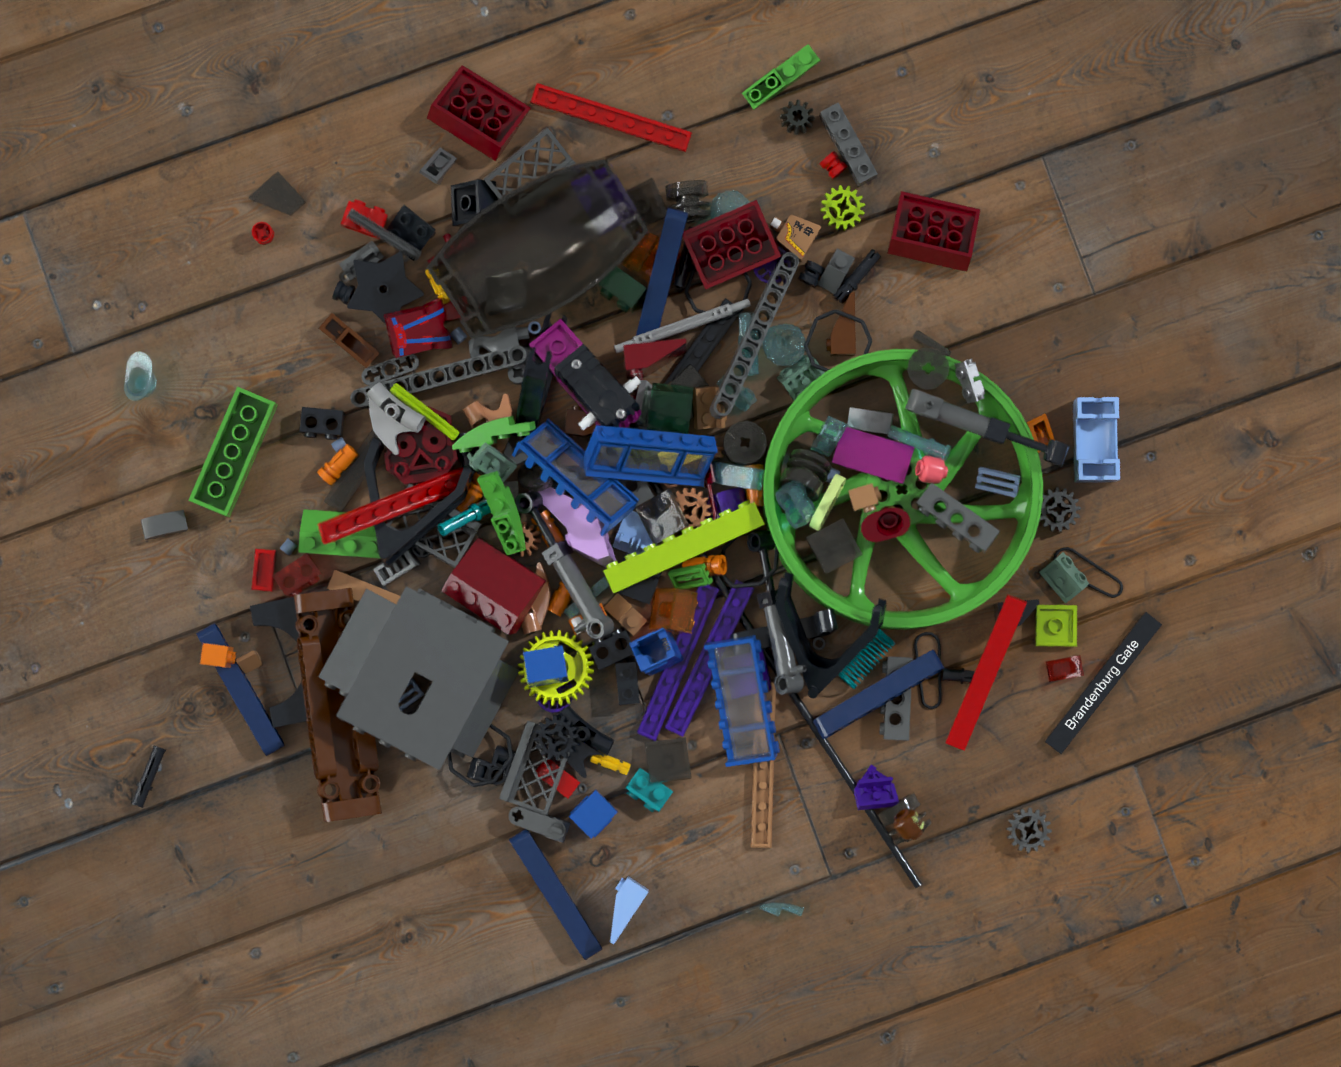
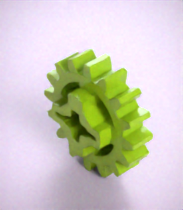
(852, 210)

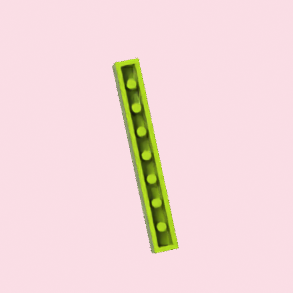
(684, 547)

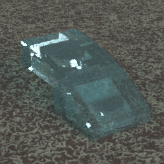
(829, 436)
(776, 907)

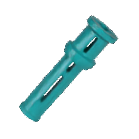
(474, 512)

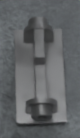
(971, 390)

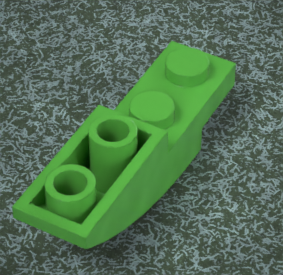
(781, 77)
(489, 431)
(504, 511)

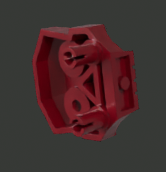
(440, 455)

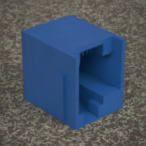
(656, 651)
(545, 666)
(593, 814)

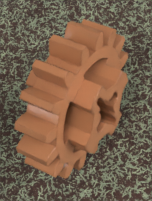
(701, 502)

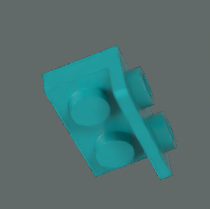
(652, 794)

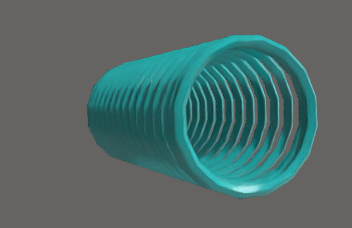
(880, 635)

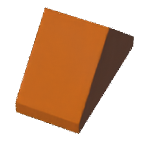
(1041, 429)

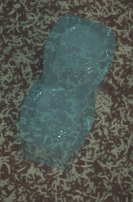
(797, 506)

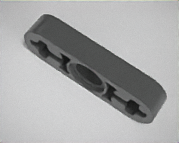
(377, 379)

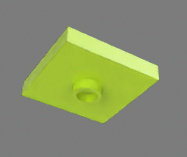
(1056, 625)

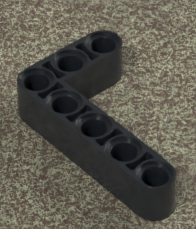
(818, 625)

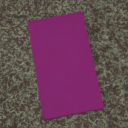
(873, 455)

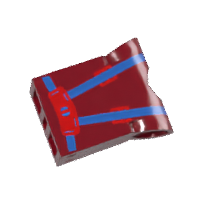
(418, 329)

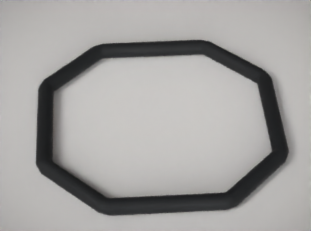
(701, 311)
(824, 316)
(753, 583)
(498, 773)

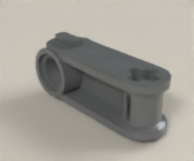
(546, 825)

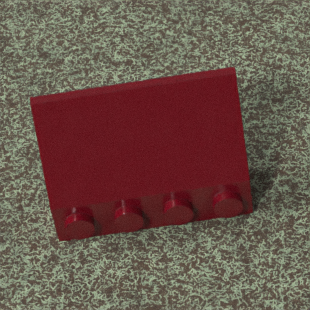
(478, 112)
(934, 231)
(731, 244)
(648, 357)
(494, 586)

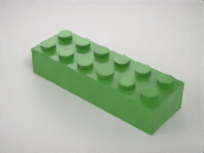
(233, 452)

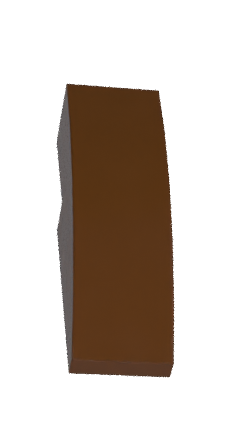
(348, 340)

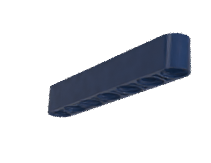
(662, 270)
(878, 694)
(244, 696)
(555, 894)

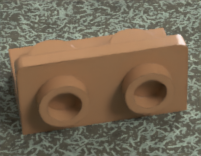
(701, 407)

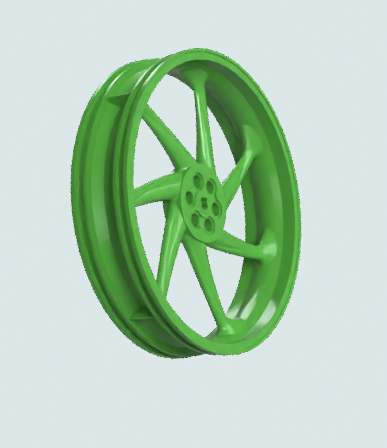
(964, 597)

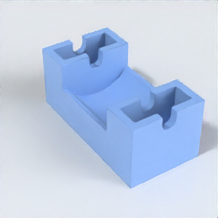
(1095, 439)

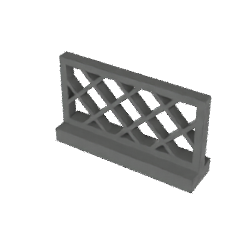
(505, 165)
(470, 528)
(518, 767)

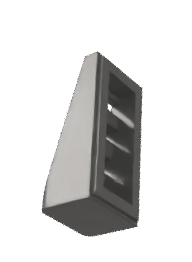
(413, 560)

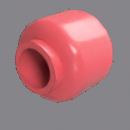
(931, 469)

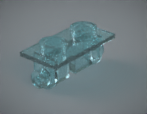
(745, 396)

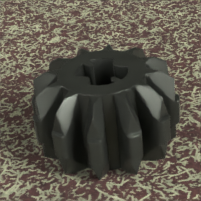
(789, 117)

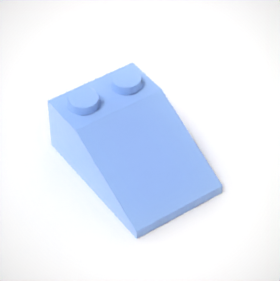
(627, 901)

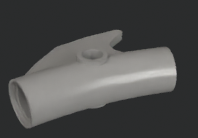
(389, 424)

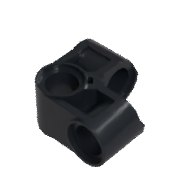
(482, 770)

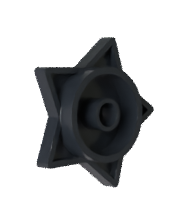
(388, 273)

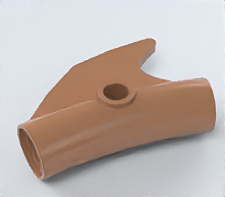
(479, 414)
(537, 613)

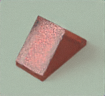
(1064, 668)

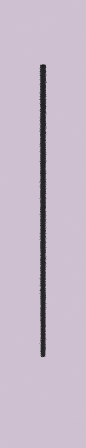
(824, 742)

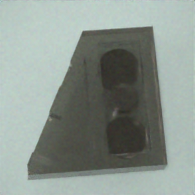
(278, 195)

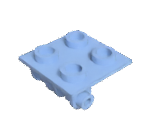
(632, 535)

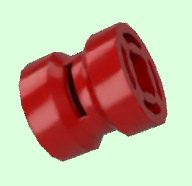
(833, 165)
(263, 233)

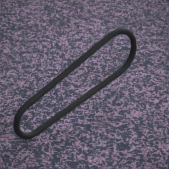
(1098, 567)
(939, 673)

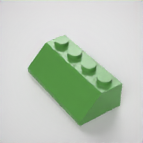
(357, 544)

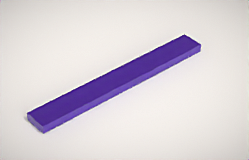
(701, 674)
(672, 676)

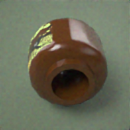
(908, 824)

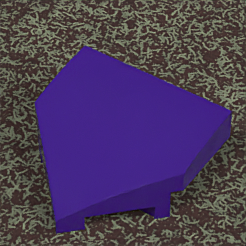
(875, 791)

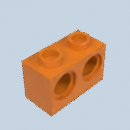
(217, 655)

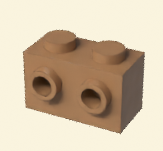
(865, 498)

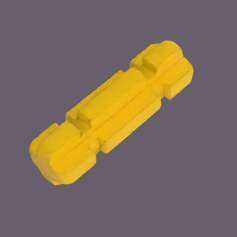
(437, 288)
(611, 763)

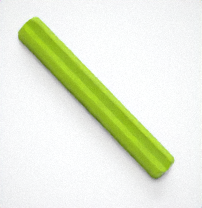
(422, 409)

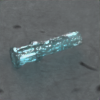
(928, 446)

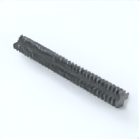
(386, 235)

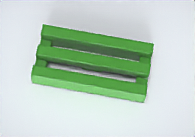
(690, 572)

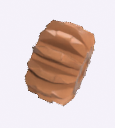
(530, 536)

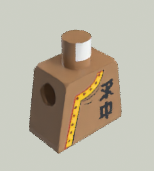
(795, 234)

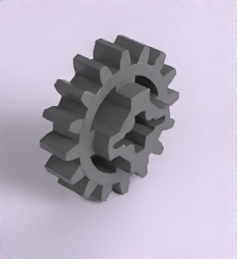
(1058, 519)
(1033, 820)

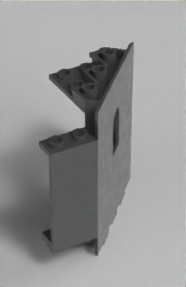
(428, 637)

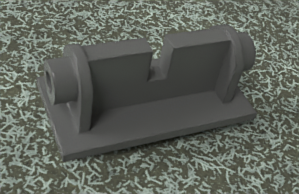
(367, 253)

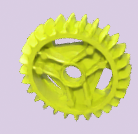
(576, 667)

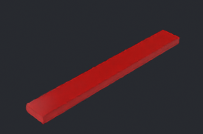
(611, 117)
(389, 507)
(986, 672)

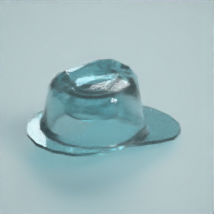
(139, 378)

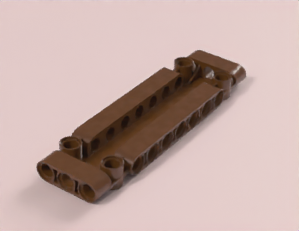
(337, 750)

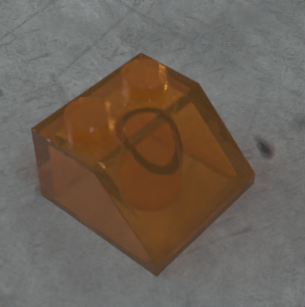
(642, 257)
(673, 610)

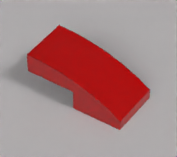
(567, 782)

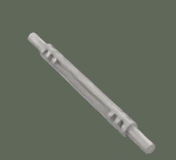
(685, 324)

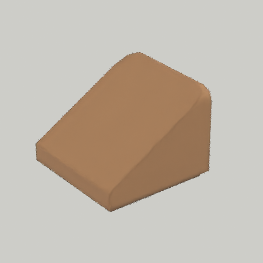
(249, 661)

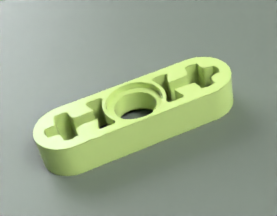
(827, 502)

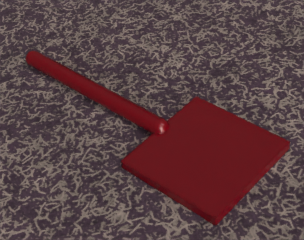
(708, 481)

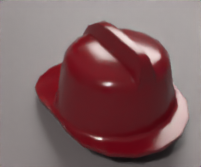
(885, 524)

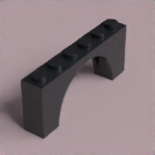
(283, 616)

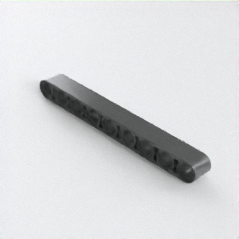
(760, 328)
(449, 373)

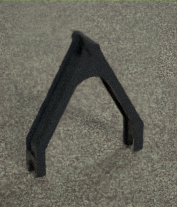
(535, 384)
(395, 543)
(819, 670)

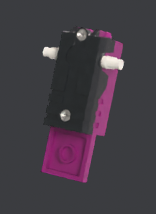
(587, 379)

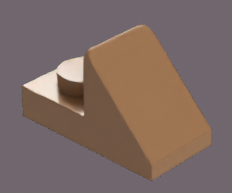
(625, 614)

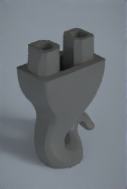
(505, 339)

